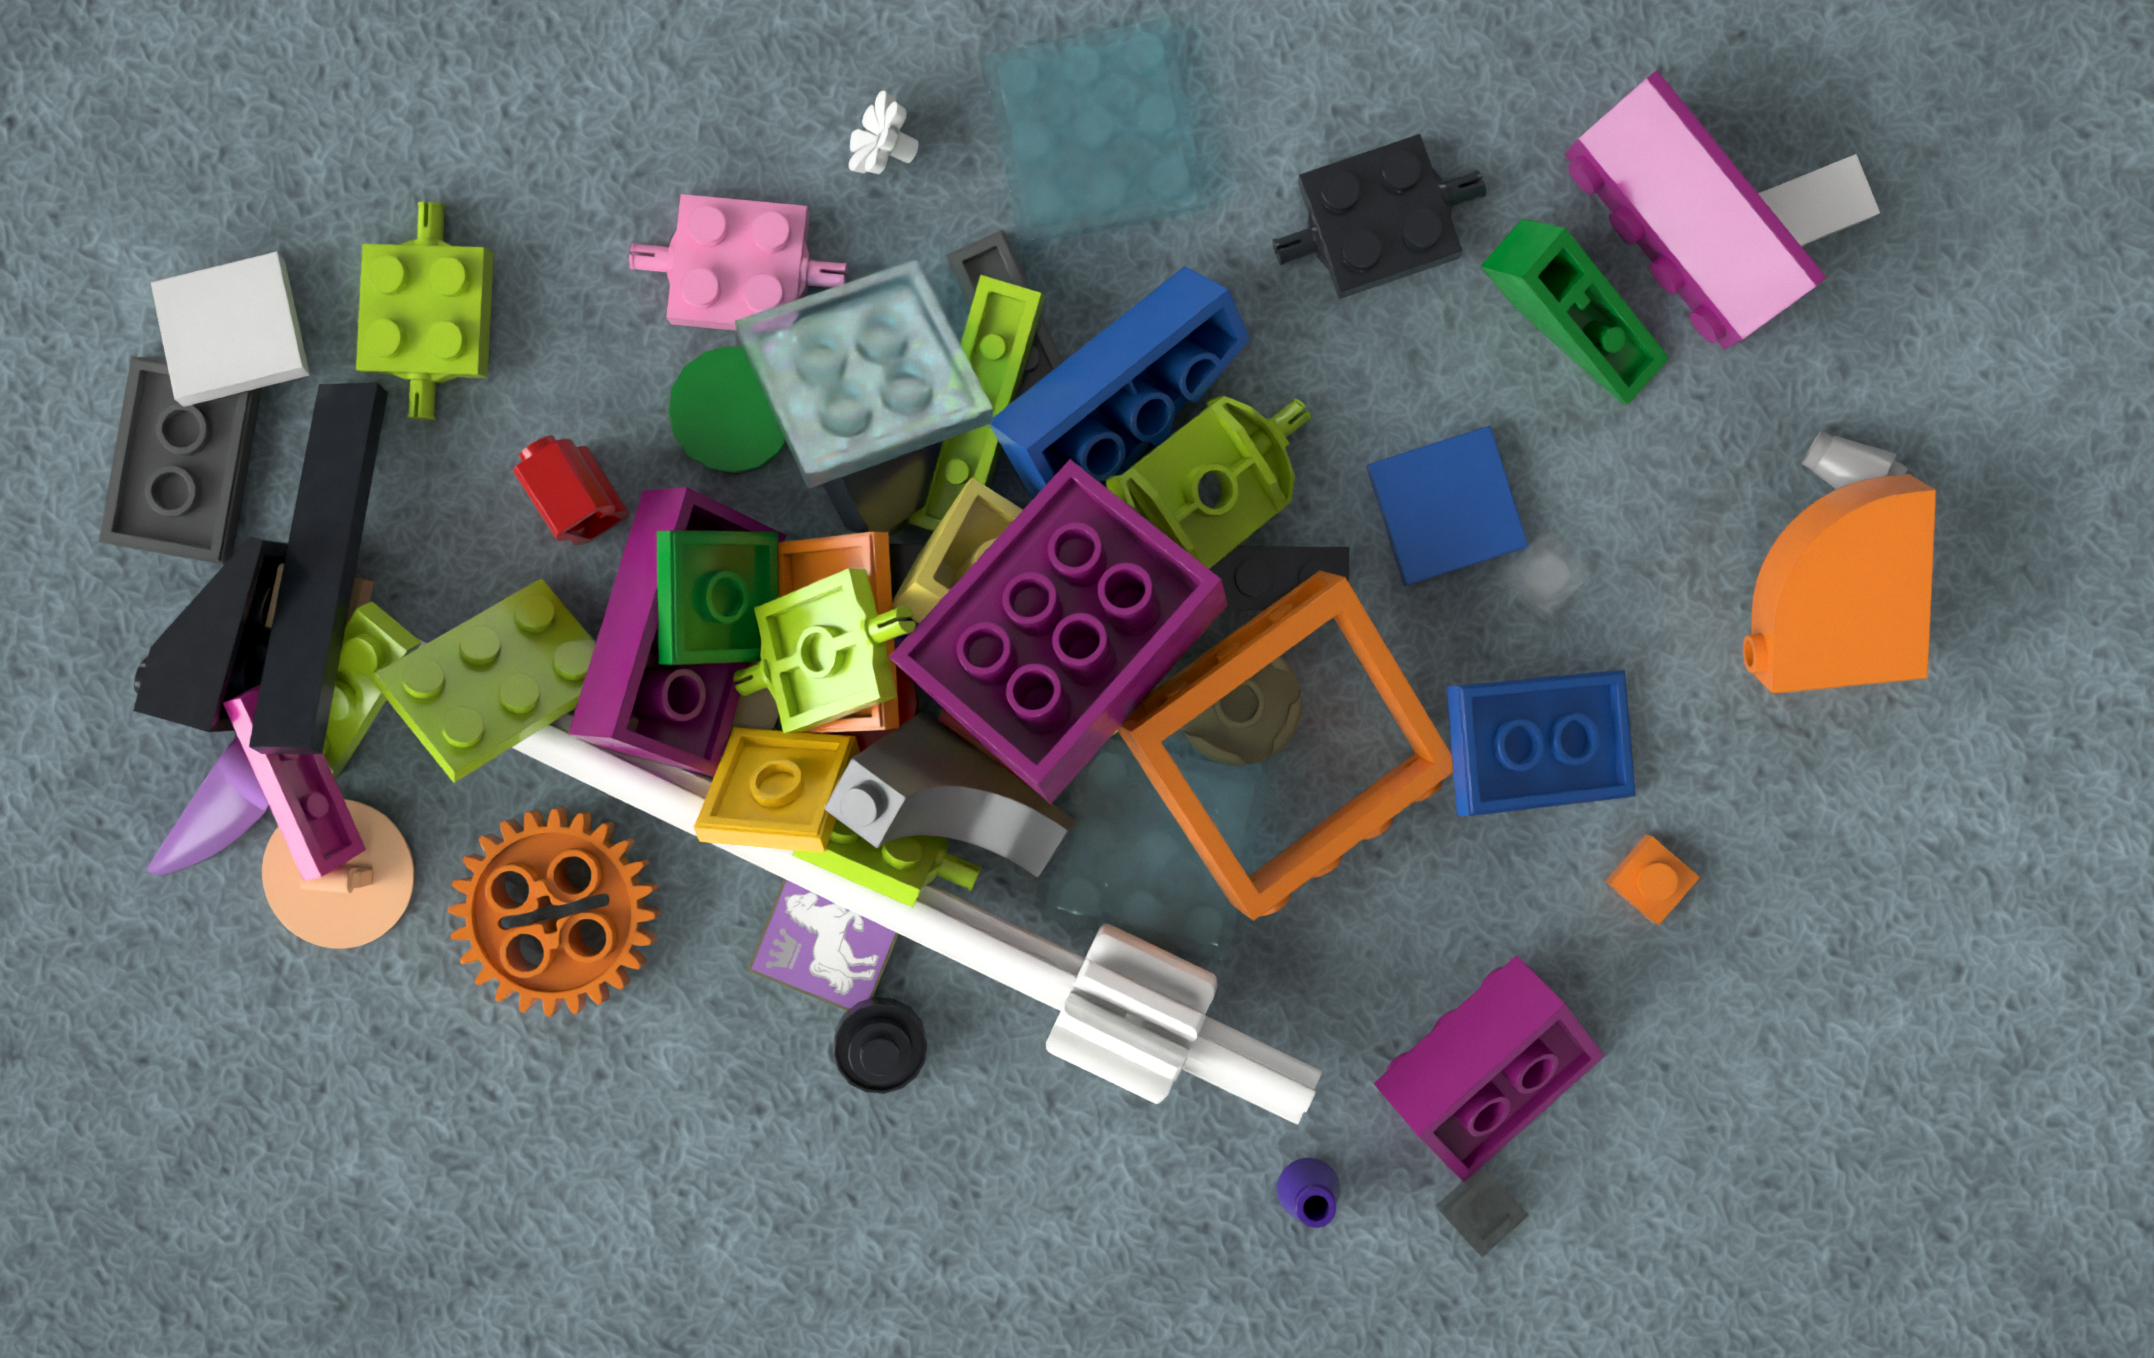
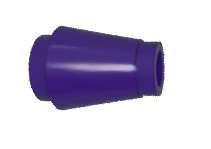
(1304, 1179)

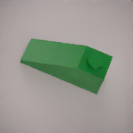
(1575, 306)

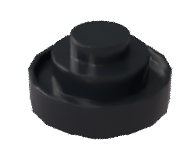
(880, 1045)

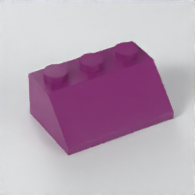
(1489, 1068)

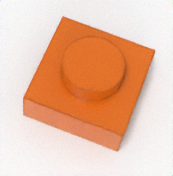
(1652, 879)

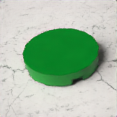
(723, 413)

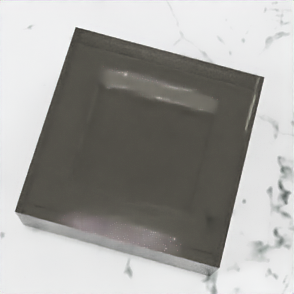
(1482, 1210)

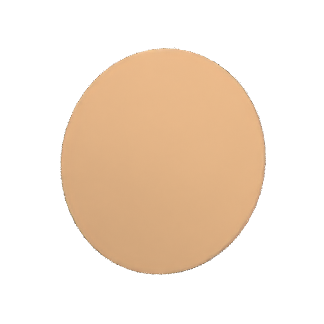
(352, 901)

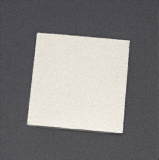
(229, 329)

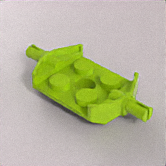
(1245, 457)

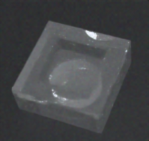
(1544, 575)

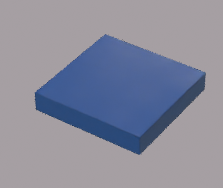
(1447, 505)

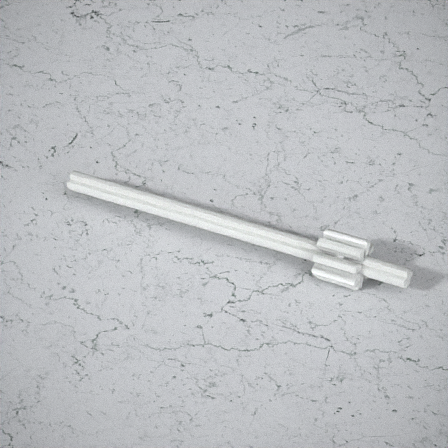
(1122, 1009)

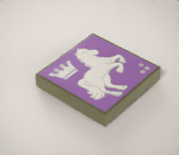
(822, 948)

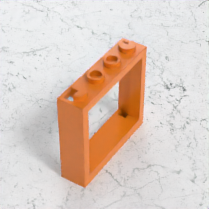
(1233, 663)

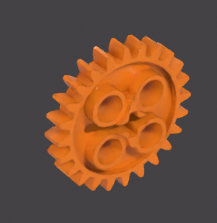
(568, 964)

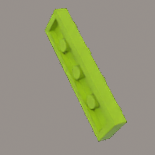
(997, 348)

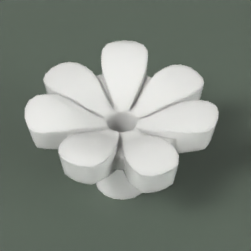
(881, 137)

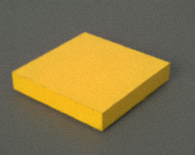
(775, 789)

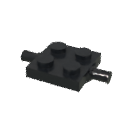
(1379, 216)

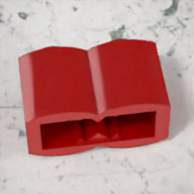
(569, 489)

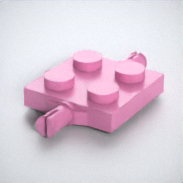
(735, 260)

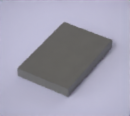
(178, 468)

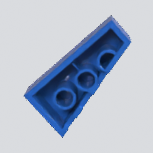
(1124, 384)

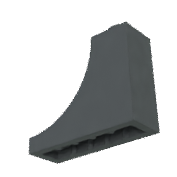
(943, 786)

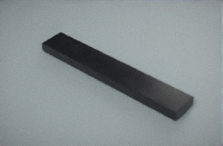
(319, 570)

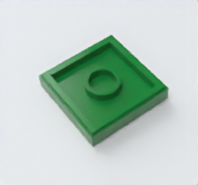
(710, 593)

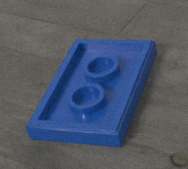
(1540, 742)

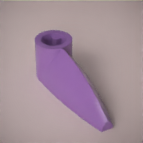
(216, 815)

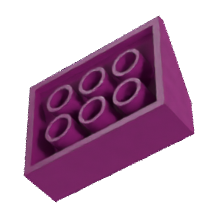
(1061, 629)

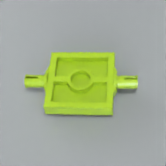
(425, 311)
(825, 651)
(895, 868)

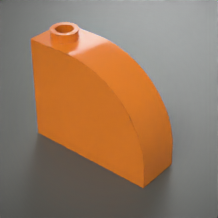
(1847, 590)

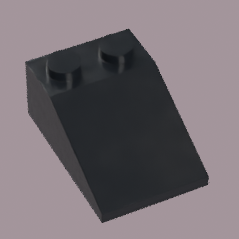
(214, 644)

